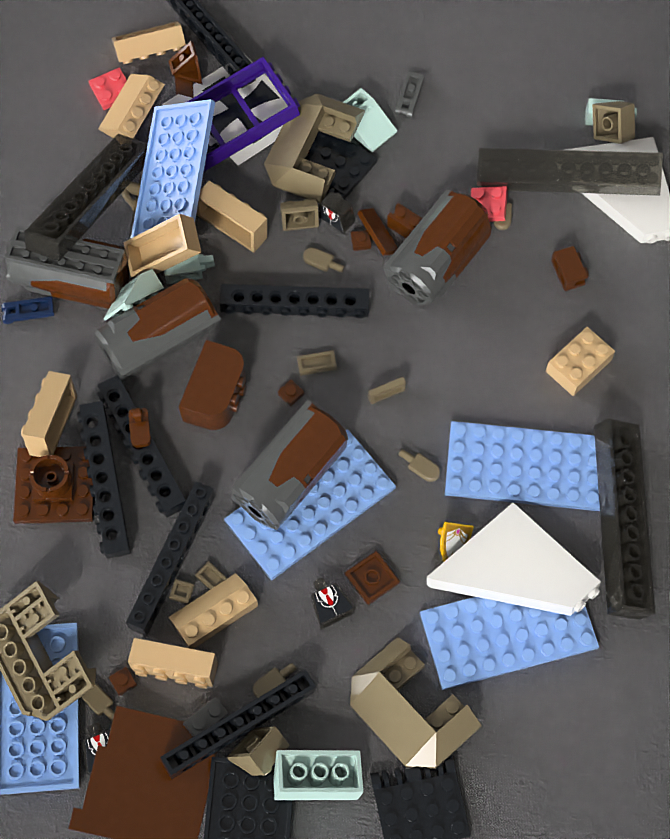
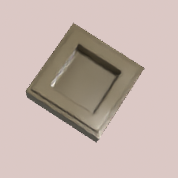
(182, 591)

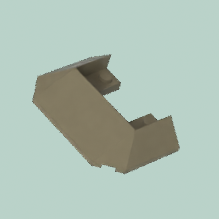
(287, 160)
(24, 663)
(396, 722)

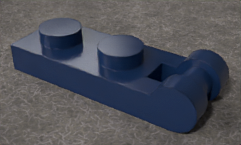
(27, 309)

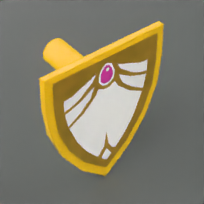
(453, 538)

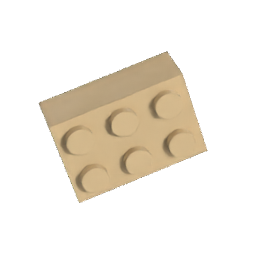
(580, 361)

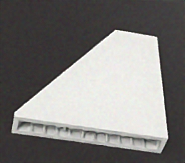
(640, 215)
(517, 565)

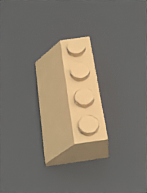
(148, 42)
(132, 106)
(213, 611)

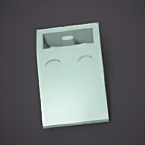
(375, 126)
(135, 292)

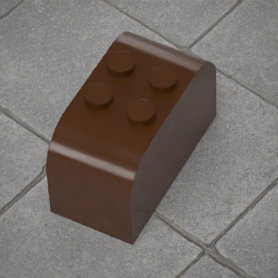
(214, 387)

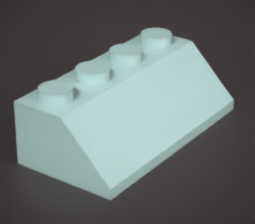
(318, 775)

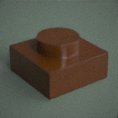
(360, 240)
(290, 392)
(122, 681)

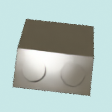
(614, 121)
(299, 214)
(258, 750)

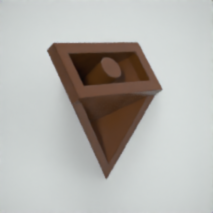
(186, 64)

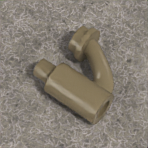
(133, 188)

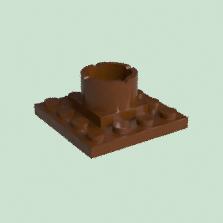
(53, 487)

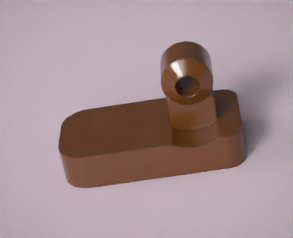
(139, 427)

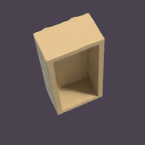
(232, 216)
(163, 246)
(49, 414)
(173, 662)

